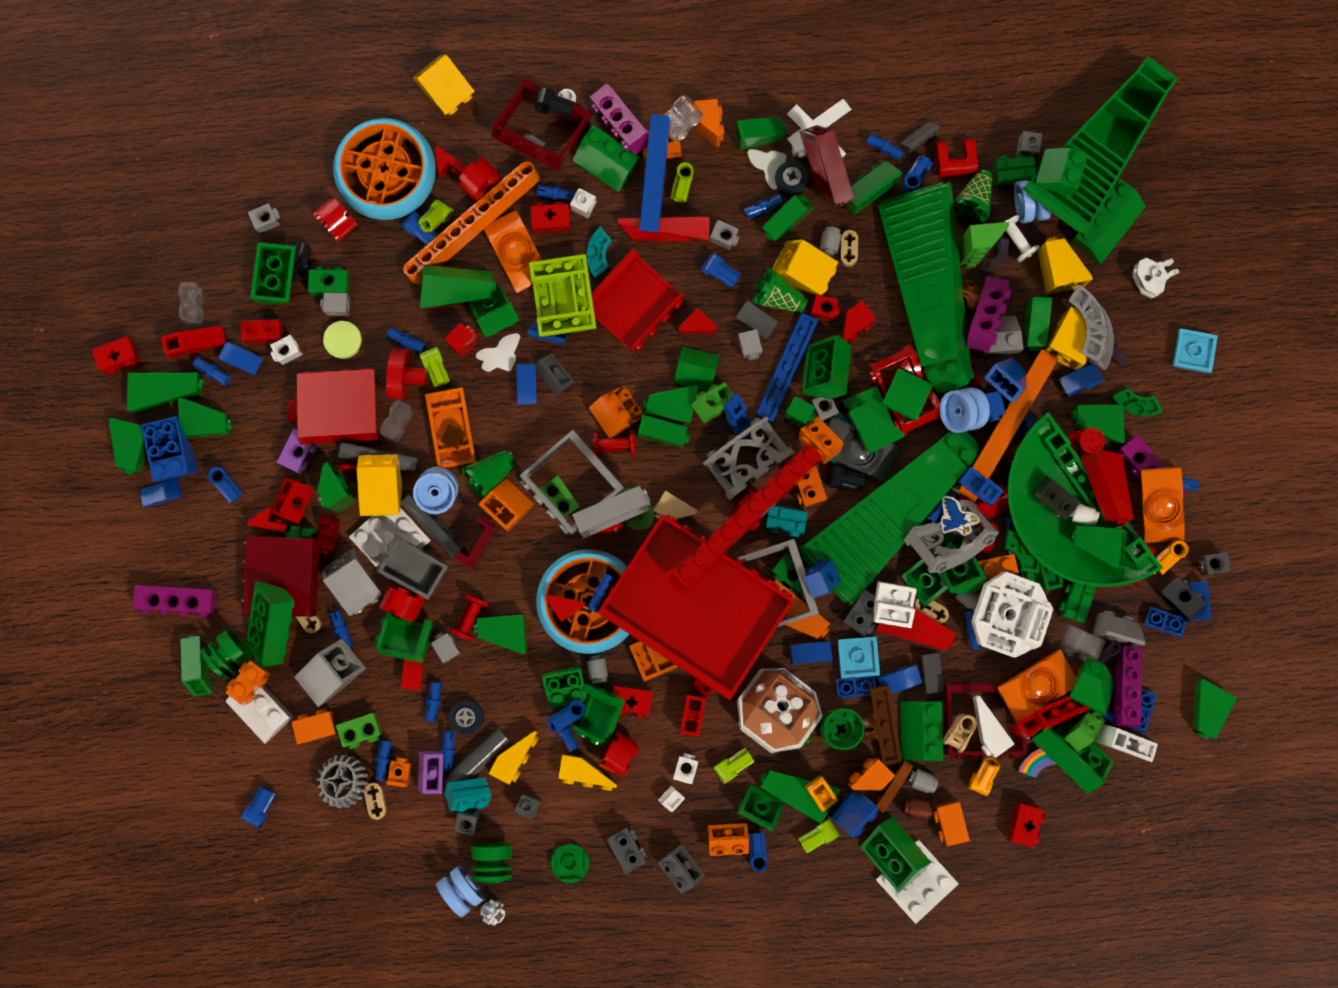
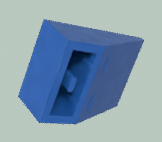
(168, 450)
(854, 813)

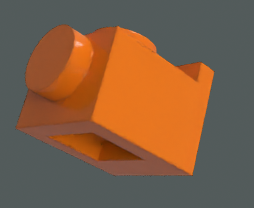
(393, 778)

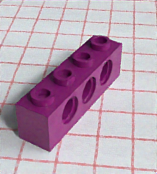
(613, 109)
(988, 313)
(1148, 458)
(144, 594)
(1128, 687)

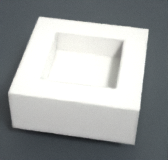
(798, 150)
(671, 799)

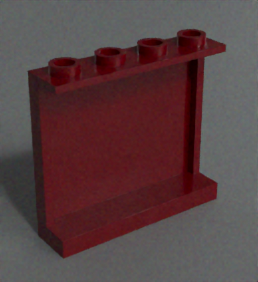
(284, 564)

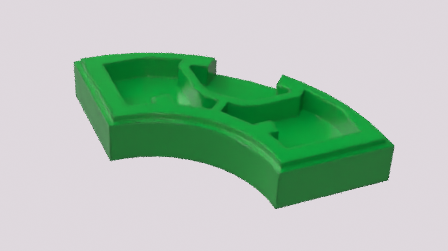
(1136, 404)
(1025, 559)

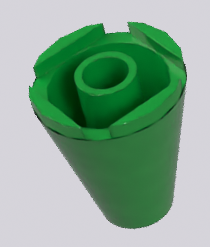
(488, 472)

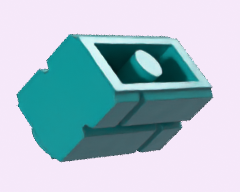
(786, 520)
(467, 794)

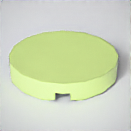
(342, 339)

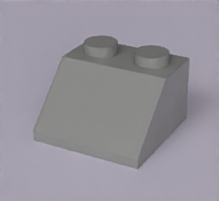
(1008, 340)

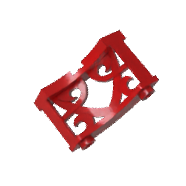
(913, 365)

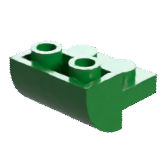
(564, 686)

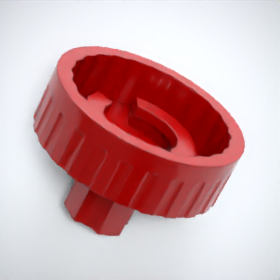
(401, 374)

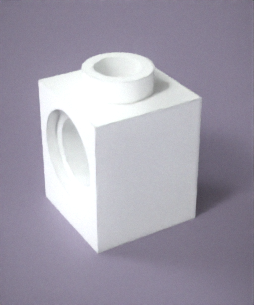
(583, 203)
(294, 350)
(685, 777)

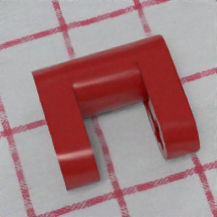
(956, 166)

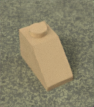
(672, 505)

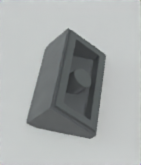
(919, 137)
(756, 319)
(554, 374)
(932, 673)

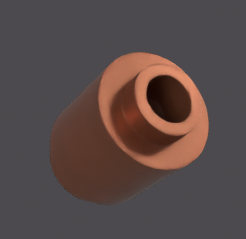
(917, 809)

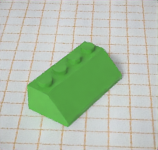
(978, 242)

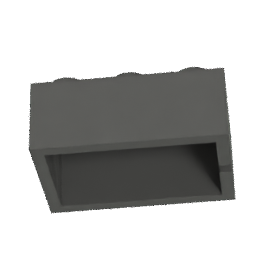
(411, 567)

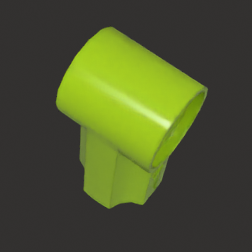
(681, 183)
(437, 214)
(433, 363)
(729, 768)
(819, 835)

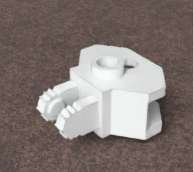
(1152, 276)

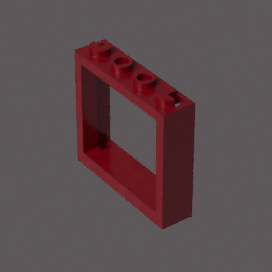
(528, 147)
(826, 164)
(975, 753)

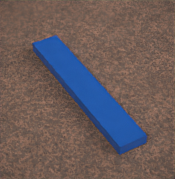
(655, 173)
(787, 367)

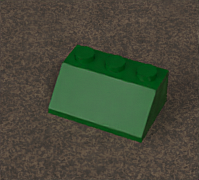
(606, 158)
(872, 186)
(273, 274)
(827, 368)
(334, 490)
(965, 577)
(921, 730)
(895, 854)

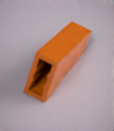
(813, 626)

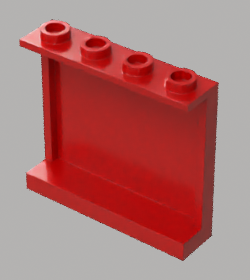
(634, 301)
(336, 406)

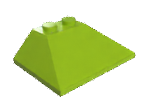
(562, 295)

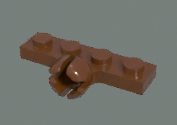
(882, 725)

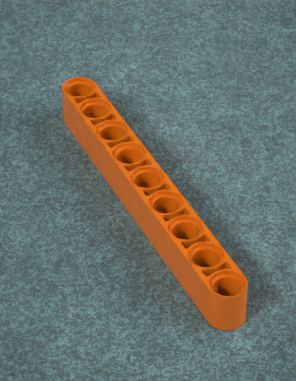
(478, 215)
(1012, 419)

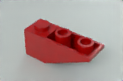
(192, 341)

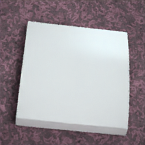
(894, 604)

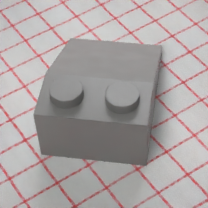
(1118, 629)

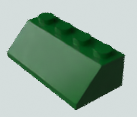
(1111, 222)
(269, 624)
(1087, 767)

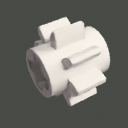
(492, 912)

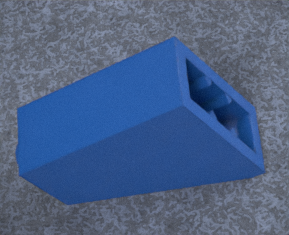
(1008, 378)

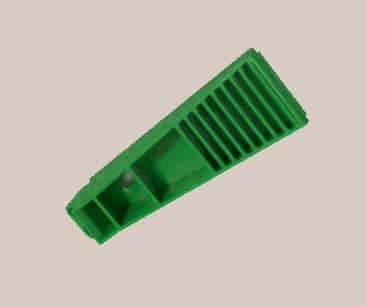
(1109, 142)
(928, 269)
(876, 527)

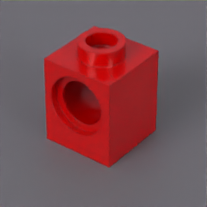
(817, 311)

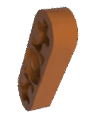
(893, 786)

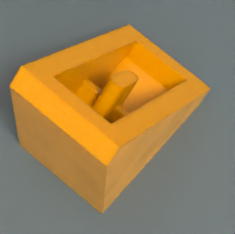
(821, 793)

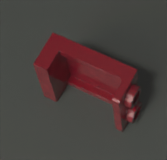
(480, 546)

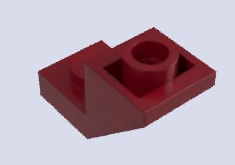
(328, 534)

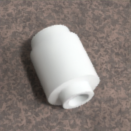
(1085, 515)

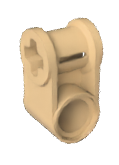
(959, 733)

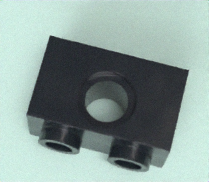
(1186, 610)

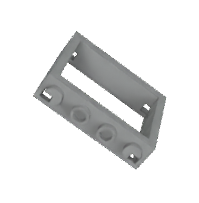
(589, 455)
(612, 511)
(791, 545)

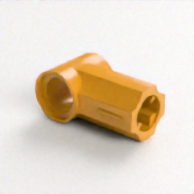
(1168, 558)
(983, 780)

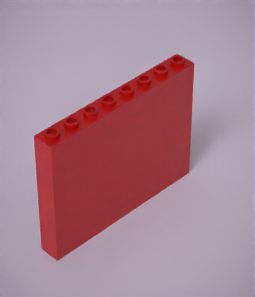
(713, 625)

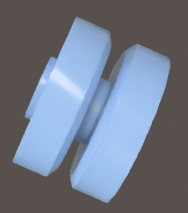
(1026, 206)
(964, 410)
(436, 500)
(460, 891)

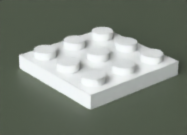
(378, 532)
(924, 891)

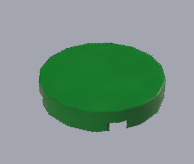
(570, 863)

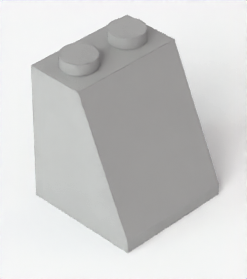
(351, 582)
(329, 672)

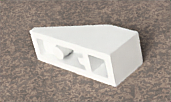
(991, 733)
(1126, 742)

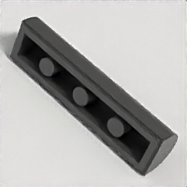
(352, 452)
(434, 527)
(479, 757)

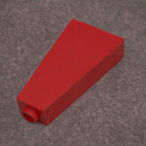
(1109, 485)
(923, 631)

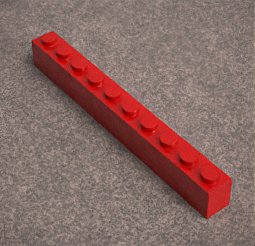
(745, 518)

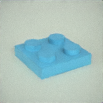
(1195, 351)
(858, 657)

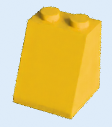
(444, 85)
(805, 267)
(1061, 267)
(1069, 339)
(379, 485)

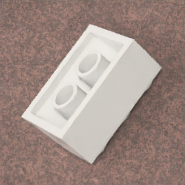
(263, 715)

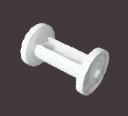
(1020, 240)

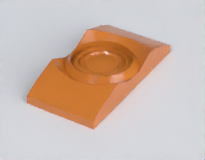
(513, 249)
(451, 409)
(1162, 504)
(650, 662)
(1037, 685)

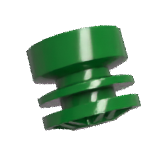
(224, 657)
(852, 729)
(491, 862)

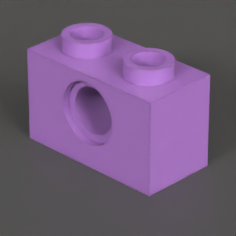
(288, 458)
(430, 772)

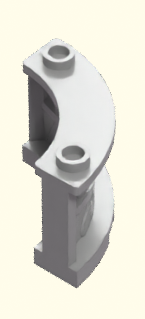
(1100, 333)
(740, 483)
(944, 558)

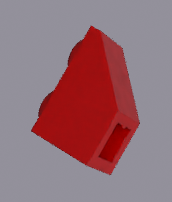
(856, 320)

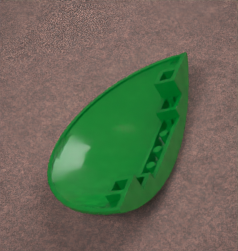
(1049, 453)

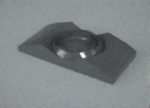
(853, 455)

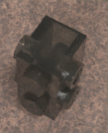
(1056, 498)

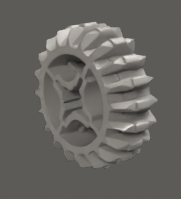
(341, 766)

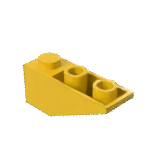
(508, 762)
(580, 770)

